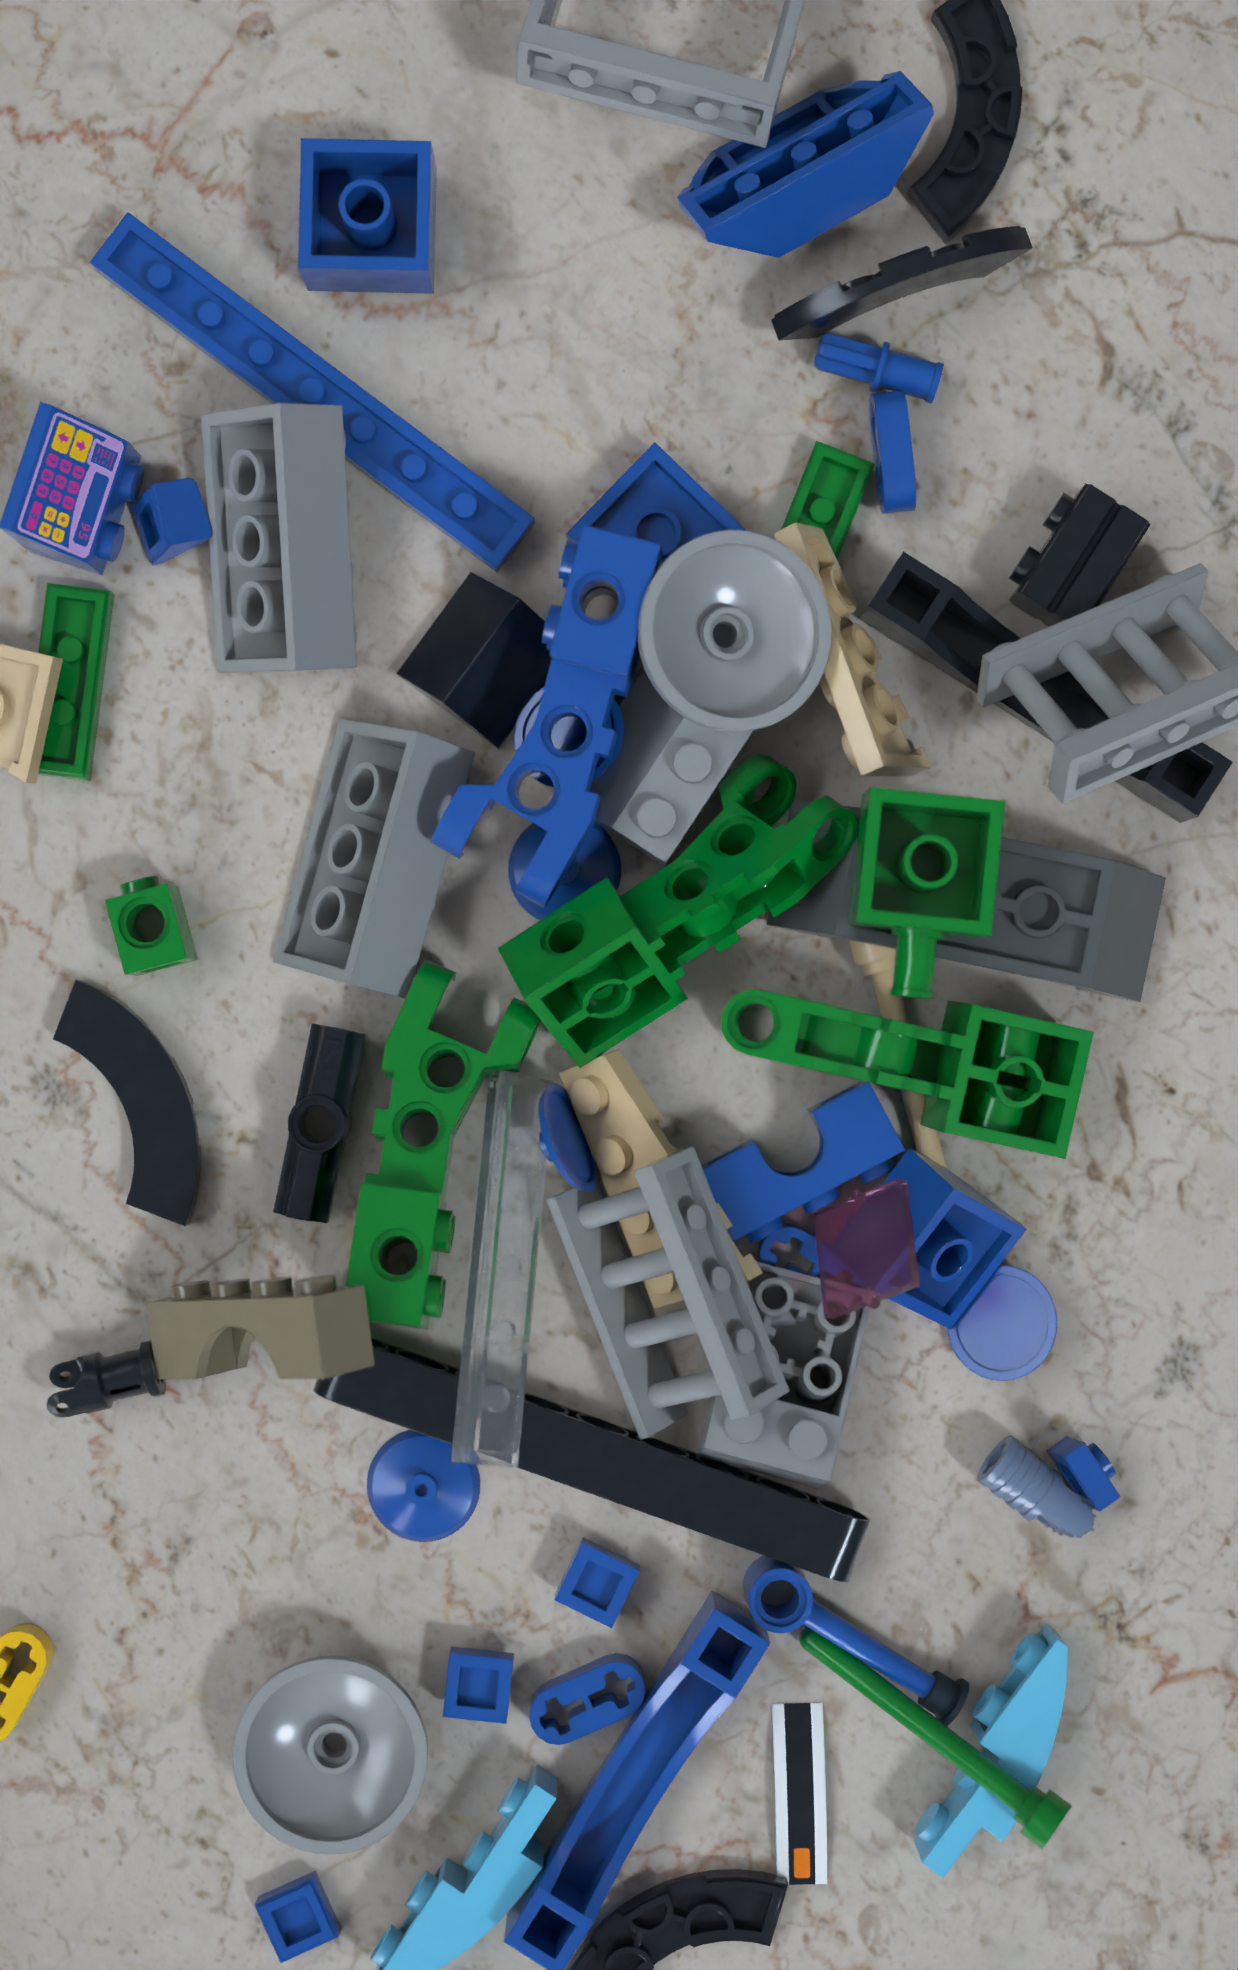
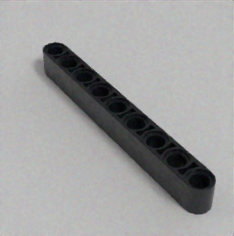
(620, 1466)

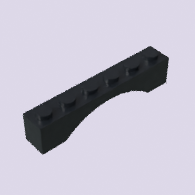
(953, 634)

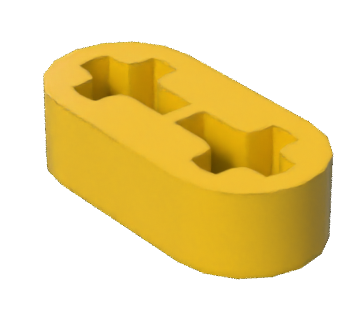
(22, 1688)

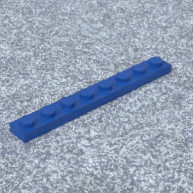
(291, 372)

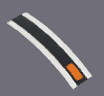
(800, 1792)

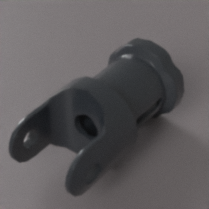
(103, 1380)

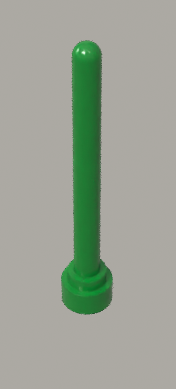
(1035, 1810)

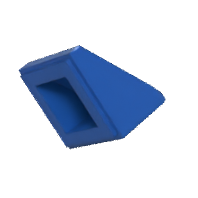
(171, 519)

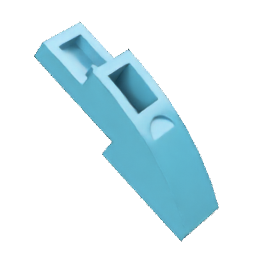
(1017, 1733)
(463, 1905)

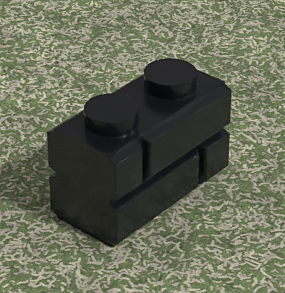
(1080, 558)

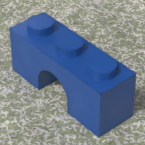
(852, 1143)

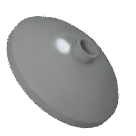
(774, 625)
(322, 1795)

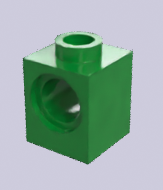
(171, 947)

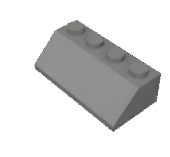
(279, 538)
(662, 771)
(370, 857)

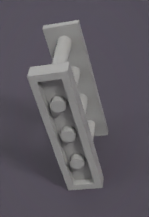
(1137, 732)
(708, 1278)

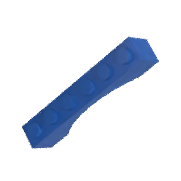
(605, 1823)

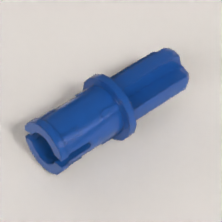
(878, 366)

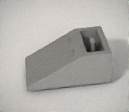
(818, 1358)

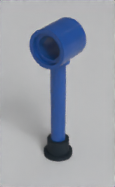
(934, 1691)

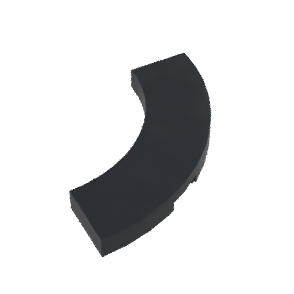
(985, 114)
(901, 277)
(152, 1095)
(683, 1913)

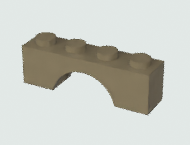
(305, 1329)

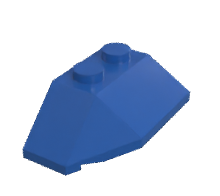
(818, 167)

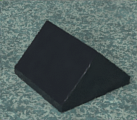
(481, 659)

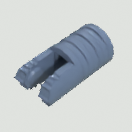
(1034, 1489)

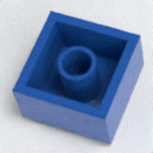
(367, 215)

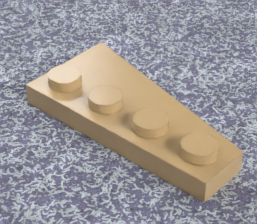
(866, 708)

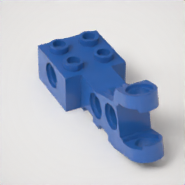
(586, 670)

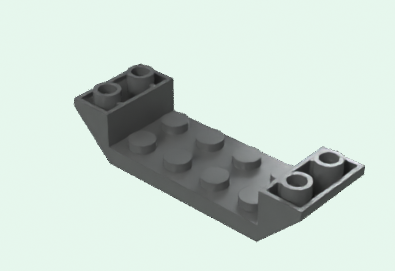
(1053, 919)

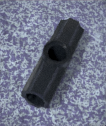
(311, 1164)

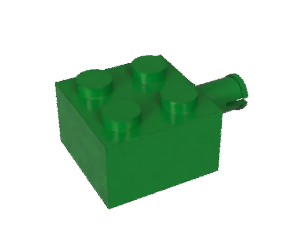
(925, 873)

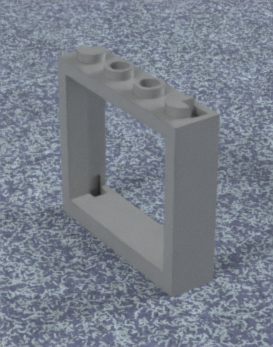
(653, 82)

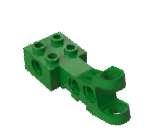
(615, 960)
(982, 1074)
(410, 1191)

